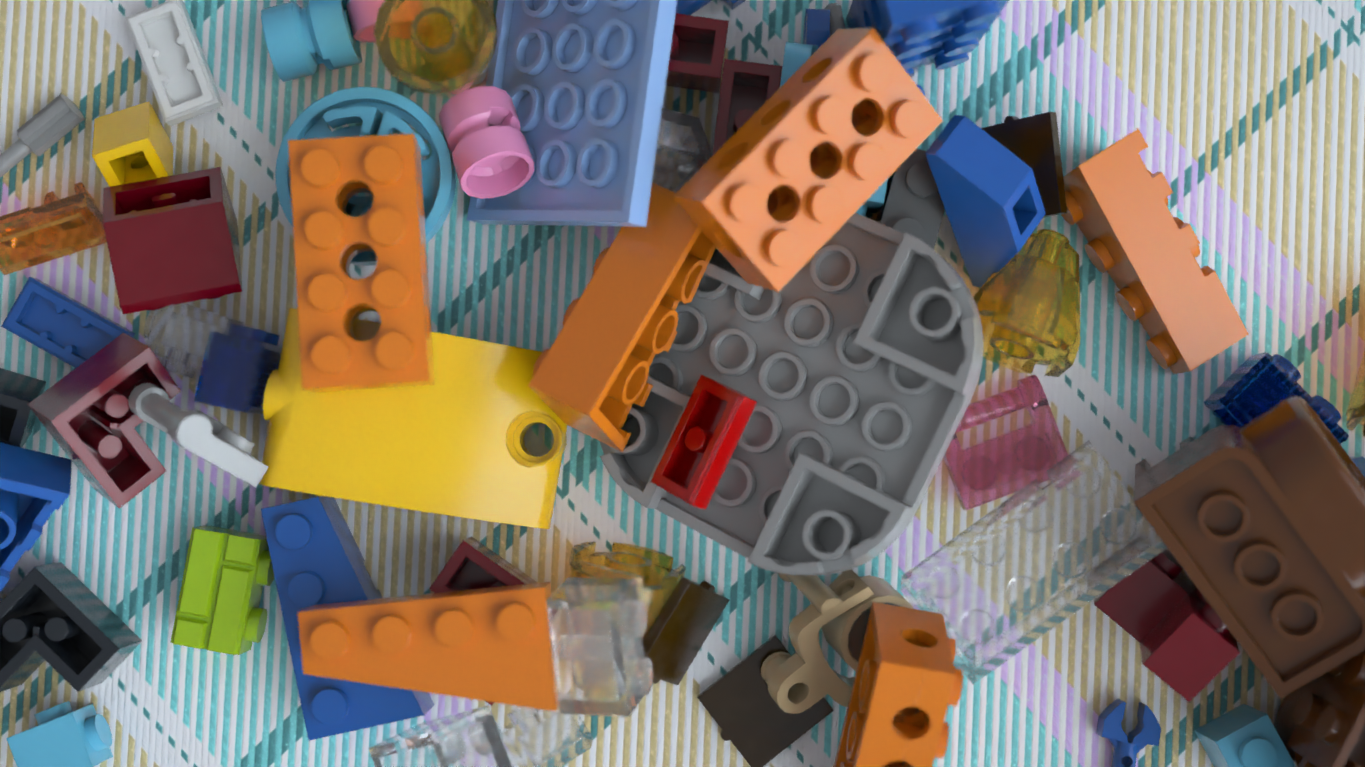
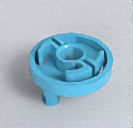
(380, 114)

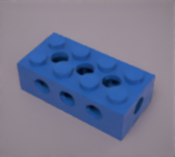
(927, 29)

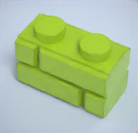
(223, 591)

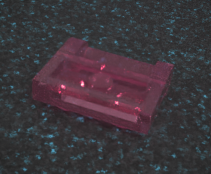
(1008, 460)

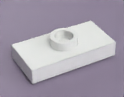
(174, 61)

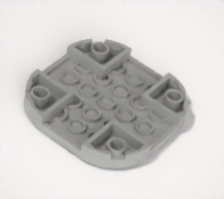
(855, 392)

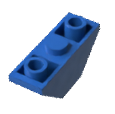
(985, 195)

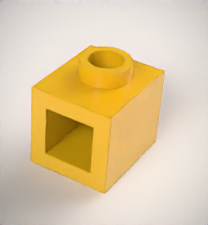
(132, 146)

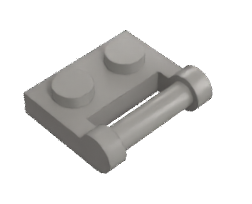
(197, 433)

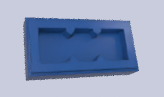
(60, 323)

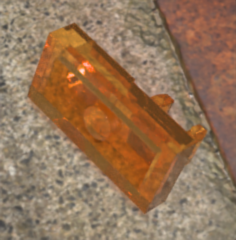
(50, 230)

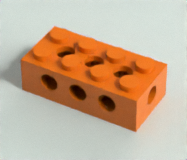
(813, 154)
(326, 241)
(900, 691)

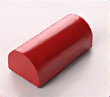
(703, 442)

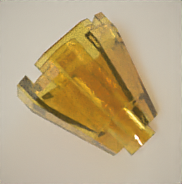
(1033, 307)

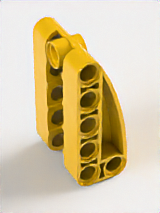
(419, 447)

